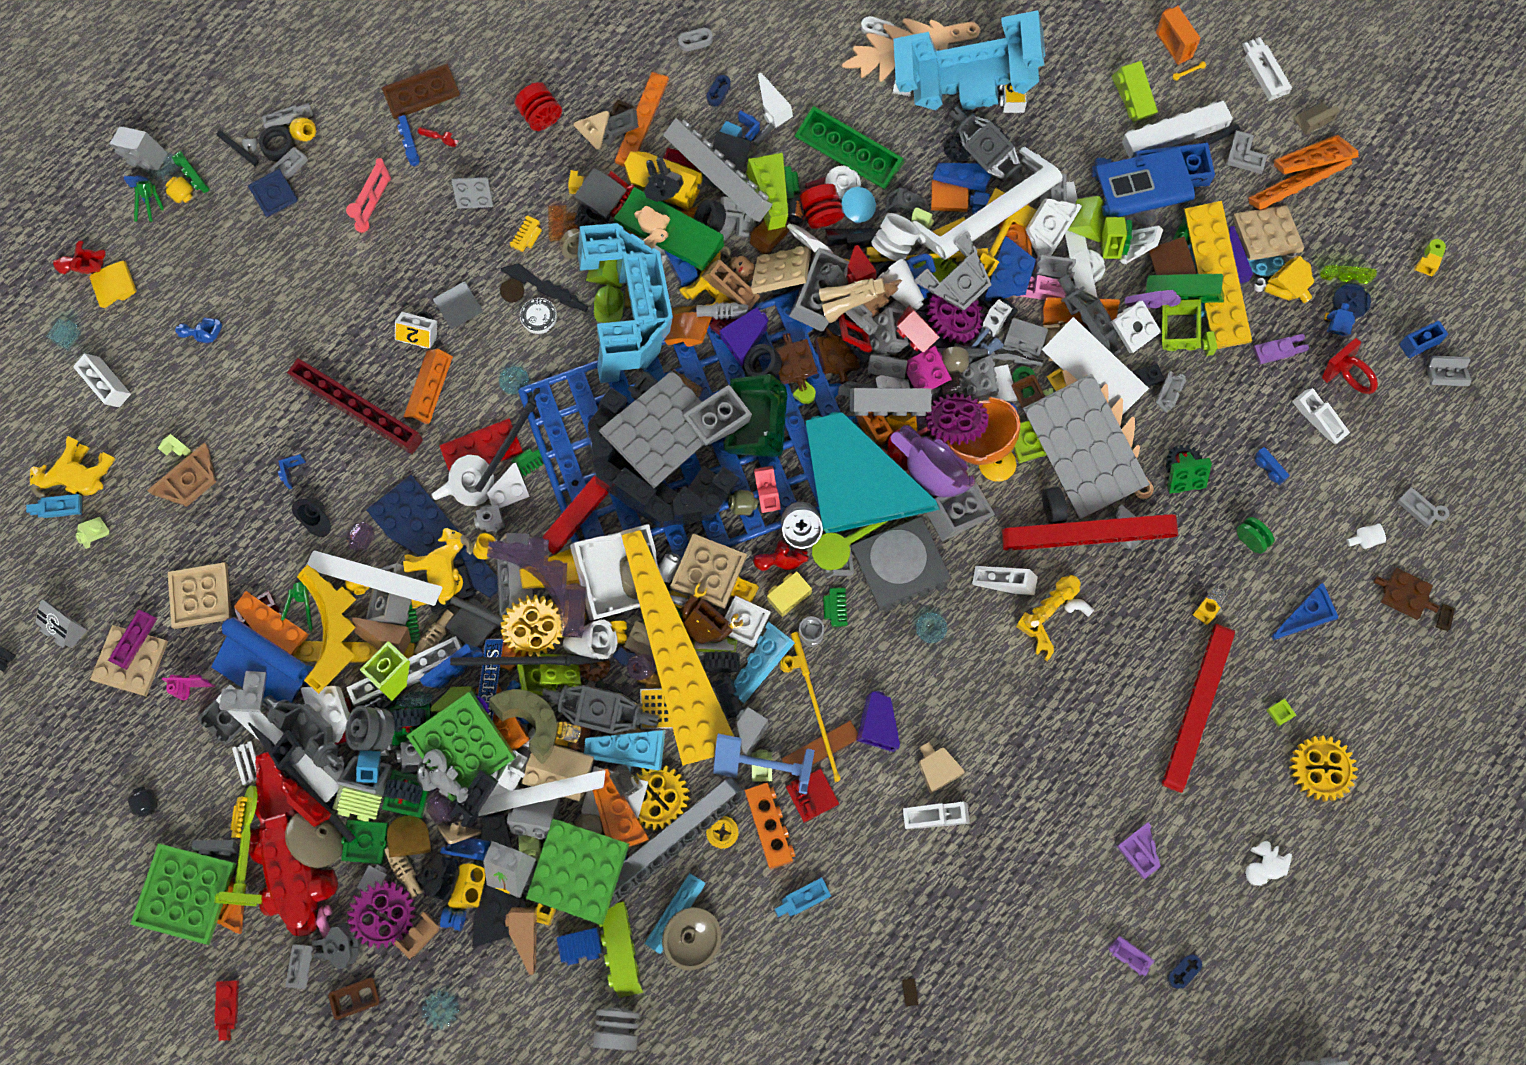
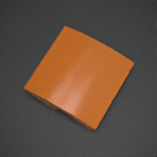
(948, 197)
(688, 329)

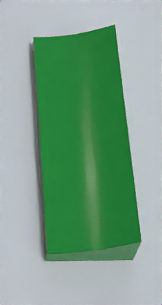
(849, 147)
(686, 238)

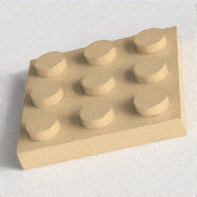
(1268, 232)
(781, 269)
(713, 566)
(199, 595)
(141, 670)

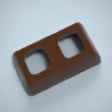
(1026, 382)
(353, 990)

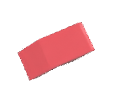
(767, 489)

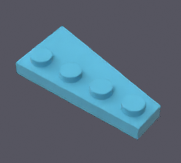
(769, 652)
(630, 749)

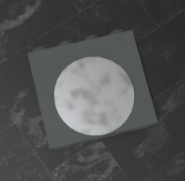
(901, 564)

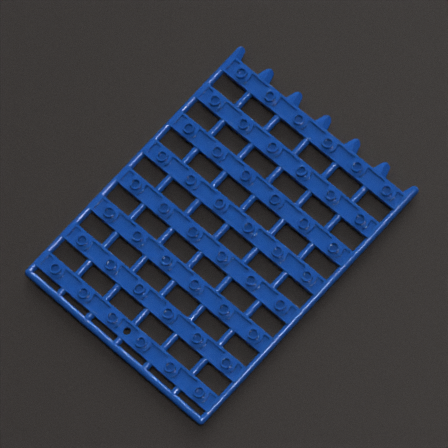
(692, 369)

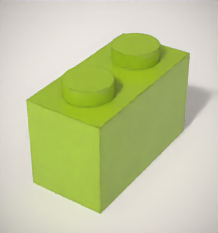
(1113, 237)

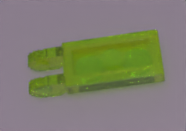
(1348, 273)

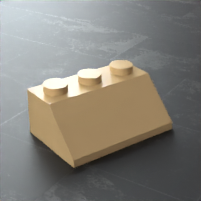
(560, 765)

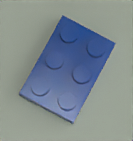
(442, 673)

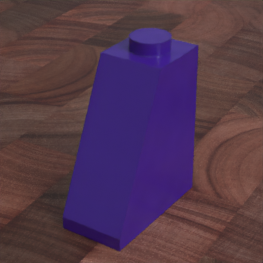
(744, 334)
(878, 723)

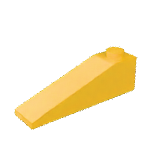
(566, 556)

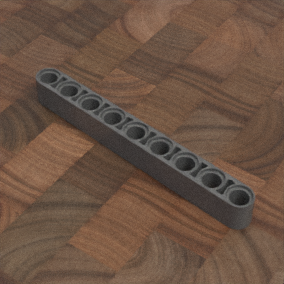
(677, 837)

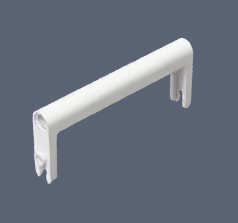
(1045, 178)

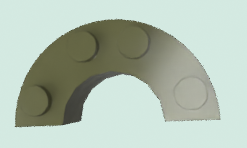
(533, 709)

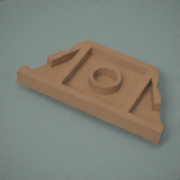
(187, 479)

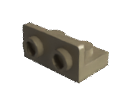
(638, 640)

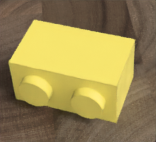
(789, 593)

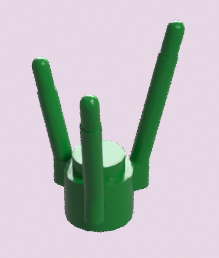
(145, 190)
(300, 594)

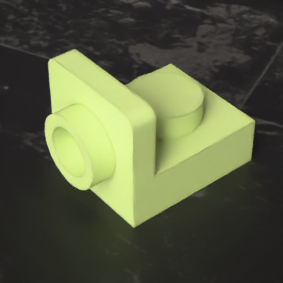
(923, 218)
(171, 443)
(762, 773)

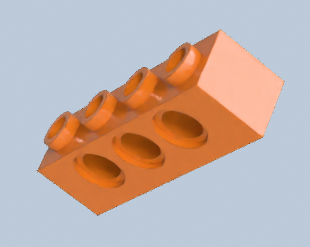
(755, 796)

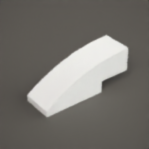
(1321, 415)
(936, 815)

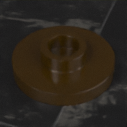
(512, 290)

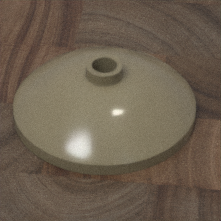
(310, 845)
(701, 943)

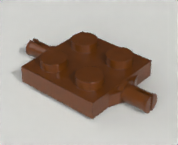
(835, 356)
(796, 362)
(1406, 593)

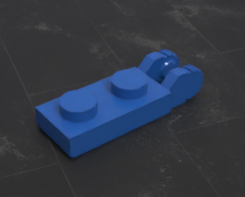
(408, 142)

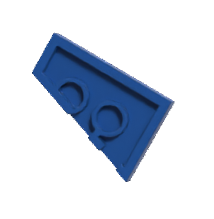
(963, 174)

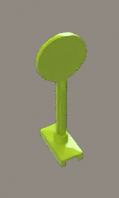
(833, 550)
(238, 896)

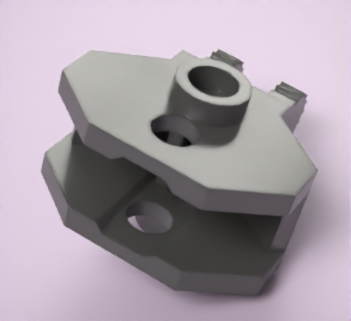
(337, 946)

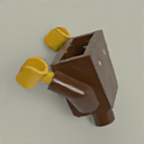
(704, 622)

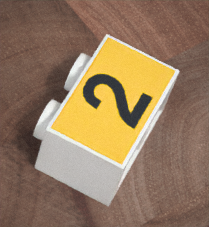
(1010, 100)
(415, 330)

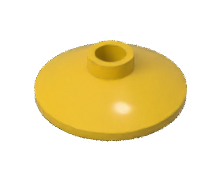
(1000, 471)

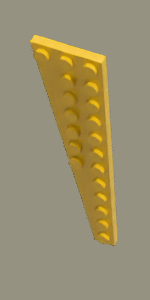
(685, 686)

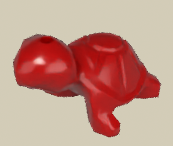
(83, 262)
(782, 558)

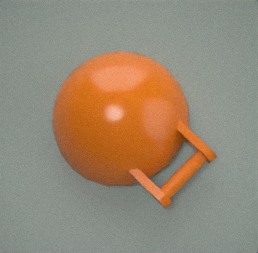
(998, 438)

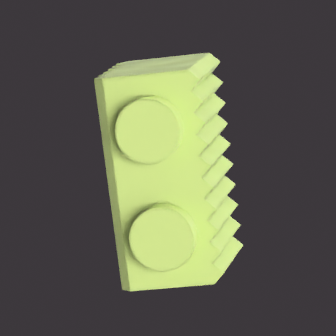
(357, 802)

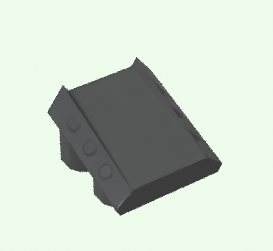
(220, 722)

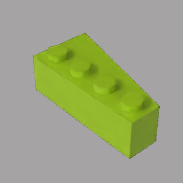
(769, 176)
(620, 952)

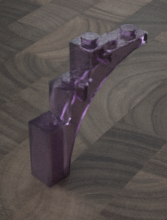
(553, 575)

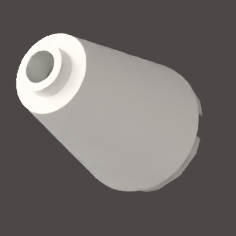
(908, 290)
(596, 642)

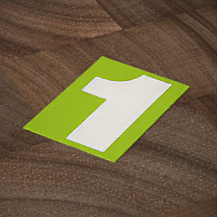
(726, 645)

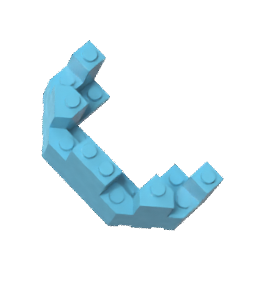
(971, 68)
(638, 341)

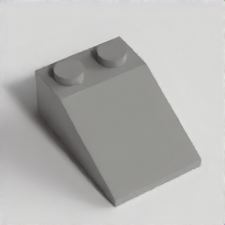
(718, 416)
(960, 512)

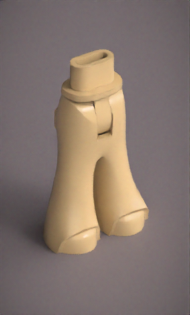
(858, 293)

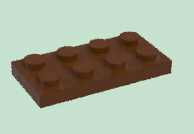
(420, 91)

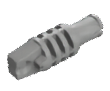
(722, 310)

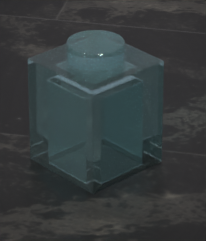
(64, 334)

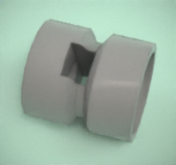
(811, 631)

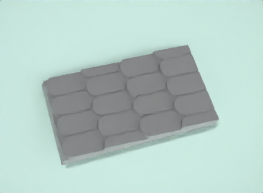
(653, 430)
(1086, 446)

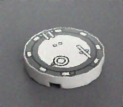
(538, 315)

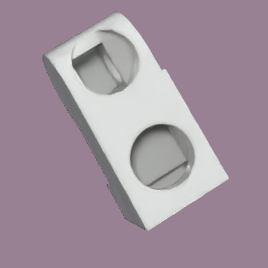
(996, 317)

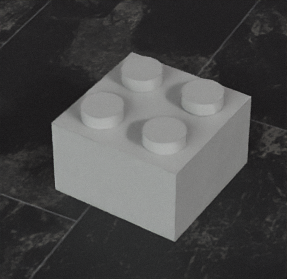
(138, 148)

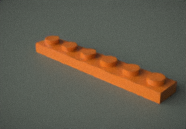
(645, 113)
(1295, 183)

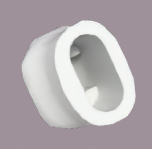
(1368, 536)

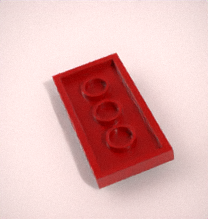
(482, 443)

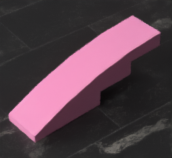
(1044, 287)

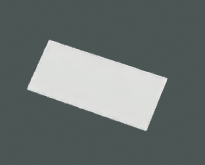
(1084, 355)

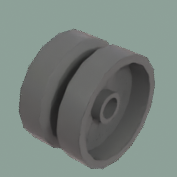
(369, 729)

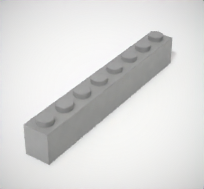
(719, 171)

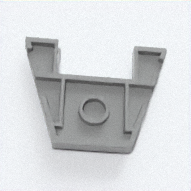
(964, 282)

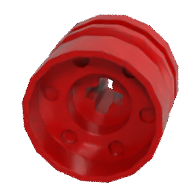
(538, 106)
(822, 206)

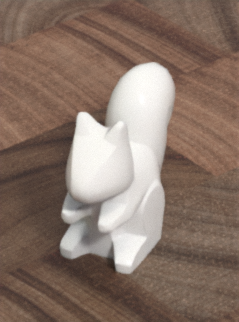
(1272, 865)

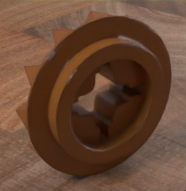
(595, 674)

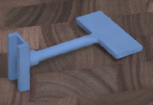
(728, 759)

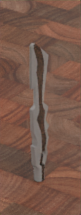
(1006, 353)

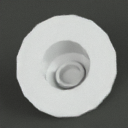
(463, 479)

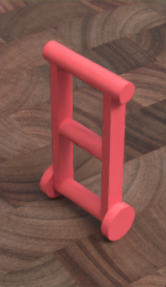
(354, 209)

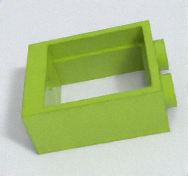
(1186, 307)

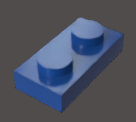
(1270, 464)

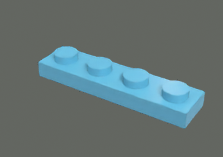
(683, 899)

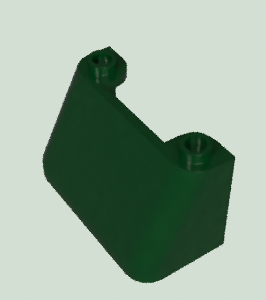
(765, 431)

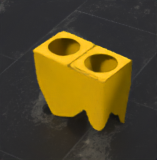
(474, 888)

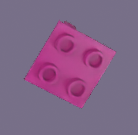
(927, 370)
(180, 687)

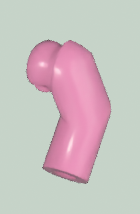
(321, 920)

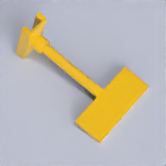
(1020, 217)

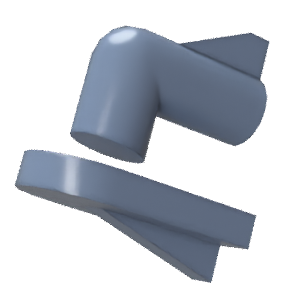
(994, 345)

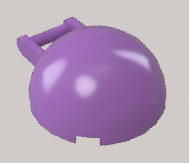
(933, 464)

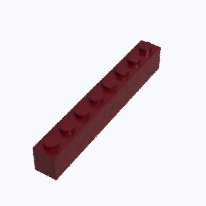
(355, 406)

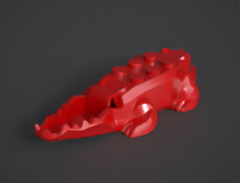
(291, 886)

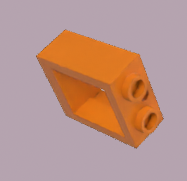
(1177, 35)

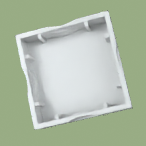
(599, 570)

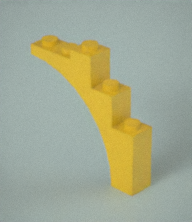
(336, 628)

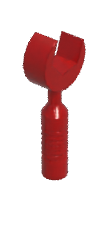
(446, 138)

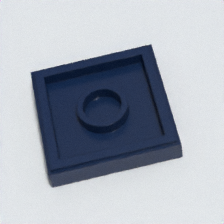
(272, 193)

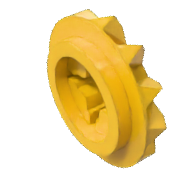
(728, 840)

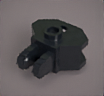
(663, 183)
(440, 877)

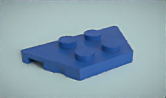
(1012, 272)

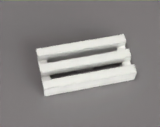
(242, 748)

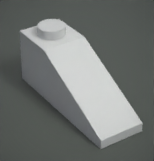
(775, 105)
(1006, 579)

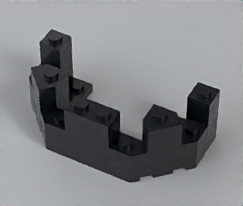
(658, 504)

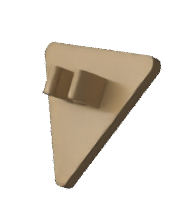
(593, 128)
(457, 833)

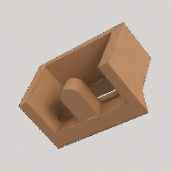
(418, 936)

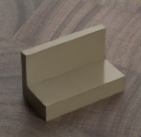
(1316, 117)

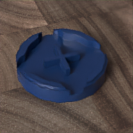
(1354, 296)

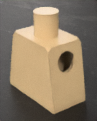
(938, 767)

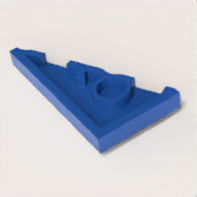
(1311, 613)

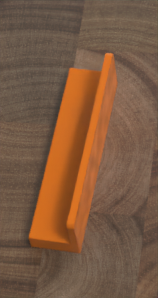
(1056, 310)
(428, 385)

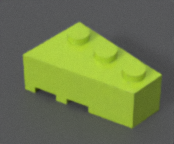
(1135, 91)

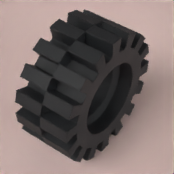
(586, 217)
(722, 662)

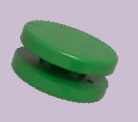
(1255, 535)

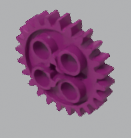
(953, 321)
(957, 419)
(370, 930)

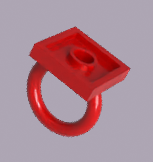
(1344, 361)

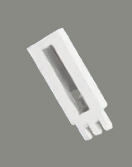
(1270, 78)

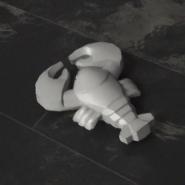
(440, 777)

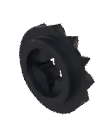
(954, 154)

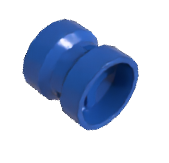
(453, 918)

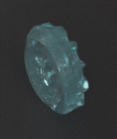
(512, 388)
(939, 624)

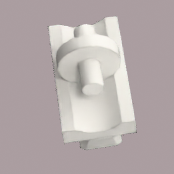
(512, 772)

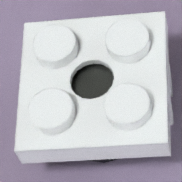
(1135, 326)

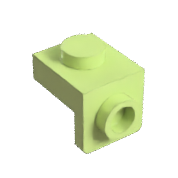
(91, 531)
(530, 846)

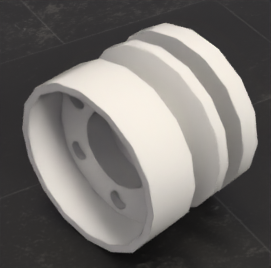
(895, 237)

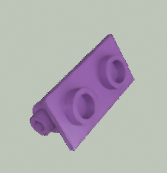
(1130, 954)

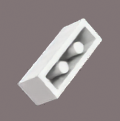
(102, 380)

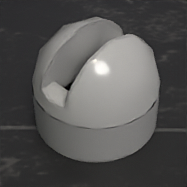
(249, 142)

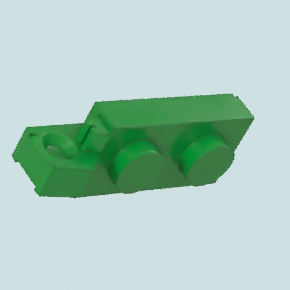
(189, 171)

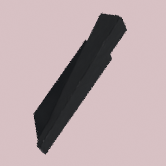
(851, 237)

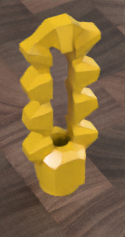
(1065, 590)

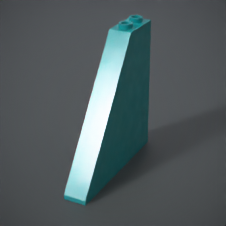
(858, 479)

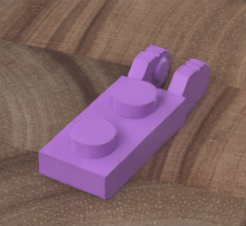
(1155, 299)
(1279, 349)

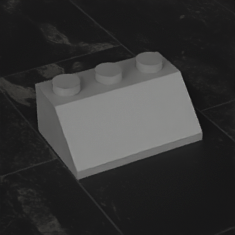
(390, 607)

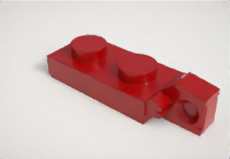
(304, 803)
(226, 1008)

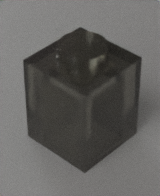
(956, 385)
(625, 780)

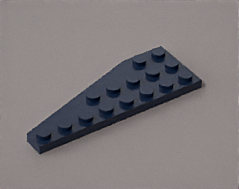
(417, 523)

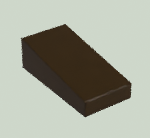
(1445, 617)
(910, 992)

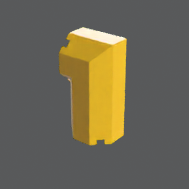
(638, 176)

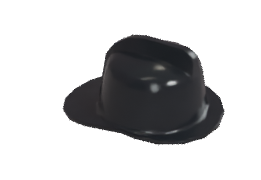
(312, 516)

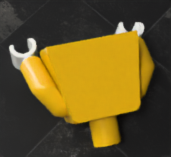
(1290, 280)

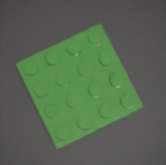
(465, 738)
(577, 871)
(182, 894)

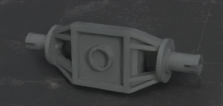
(988, 147)
(1092, 314)
(600, 708)
(309, 728)

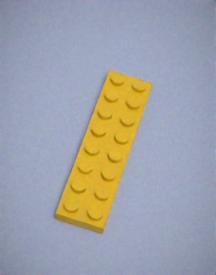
(1215, 256)

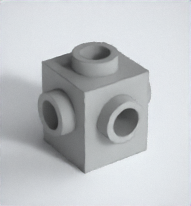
(489, 519)
(408, 757)

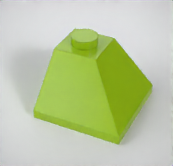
(388, 670)

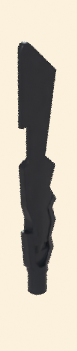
(545, 287)

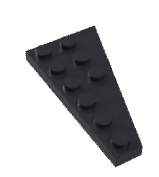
(494, 903)

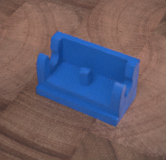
(468, 848)

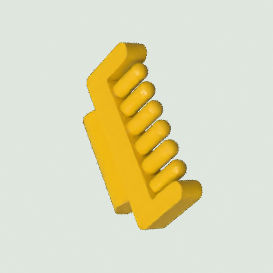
(531, 234)
(237, 817)

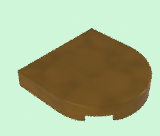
(408, 837)

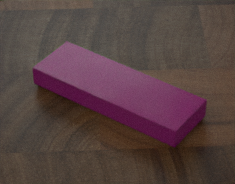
(132, 639)

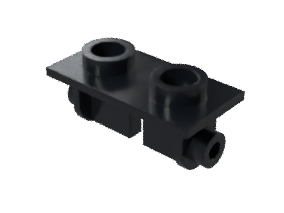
(730, 705)

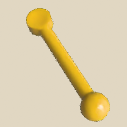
(1176, 76)

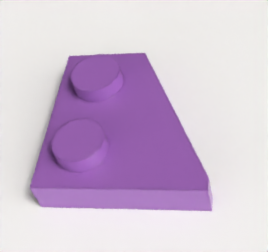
(1141, 851)

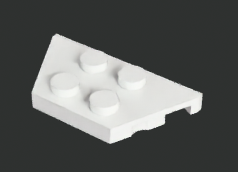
(1050, 225)
(330, 705)

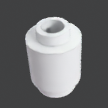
(669, 566)

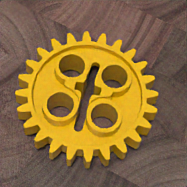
(521, 639)
(670, 785)
(1324, 787)

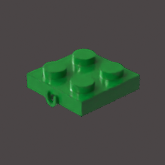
(369, 842)

